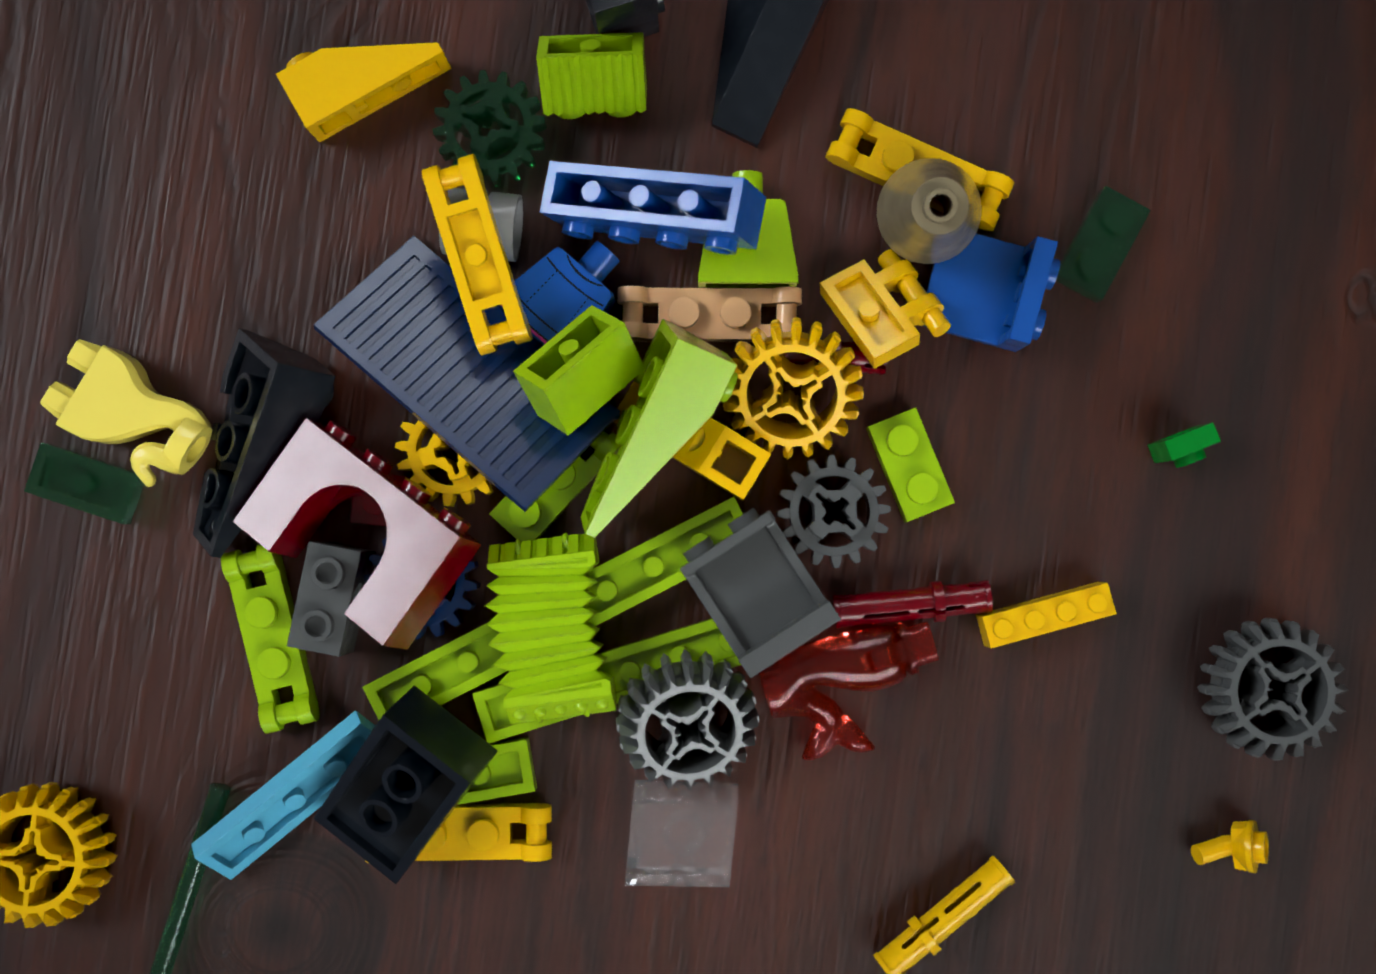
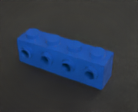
(654, 204)

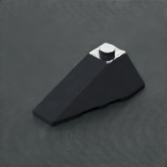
(267, 402)

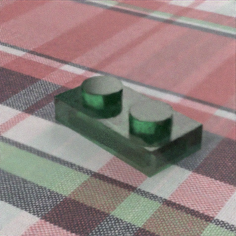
(1101, 244)
(84, 483)

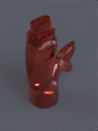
(849, 661)

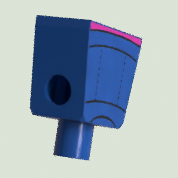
(562, 289)

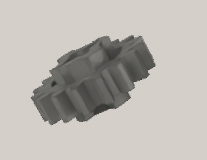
(848, 494)

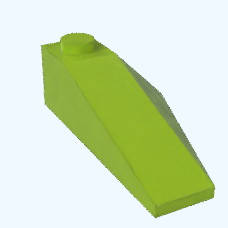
(675, 399)

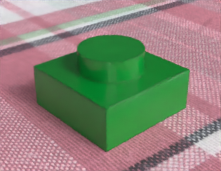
(1185, 446)

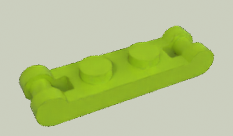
(265, 625)

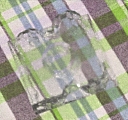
(681, 834)

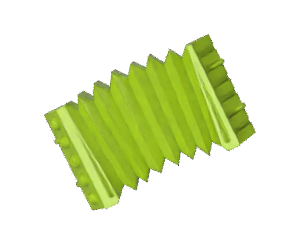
(547, 628)

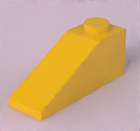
(350, 83)

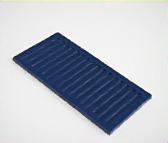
(417, 345)

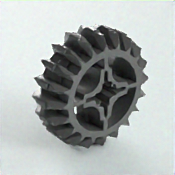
(684, 701)
(1301, 716)

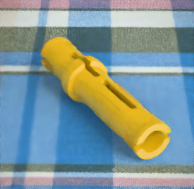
(944, 918)

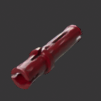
(909, 604)

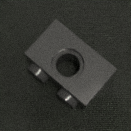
(327, 587)

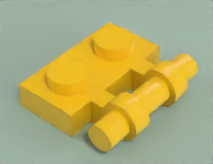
(873, 316)

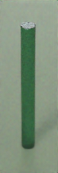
(188, 884)

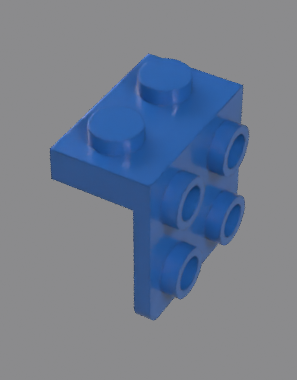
(996, 290)

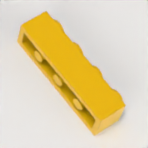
(1046, 614)

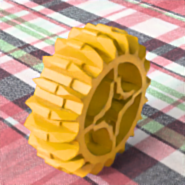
(810, 376)
(24, 871)

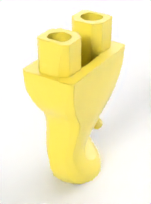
(121, 406)

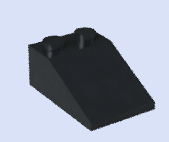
(404, 783)

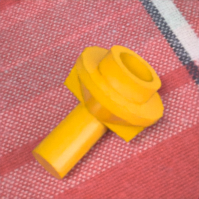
(1245, 845)

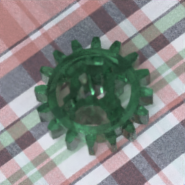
(493, 107)

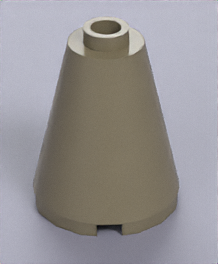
(906, 214)

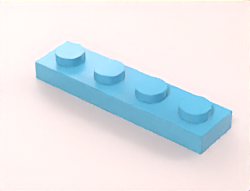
(282, 801)

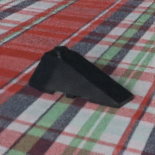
(757, 61)

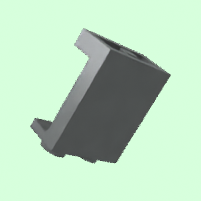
(757, 591)

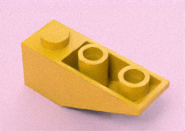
(716, 453)

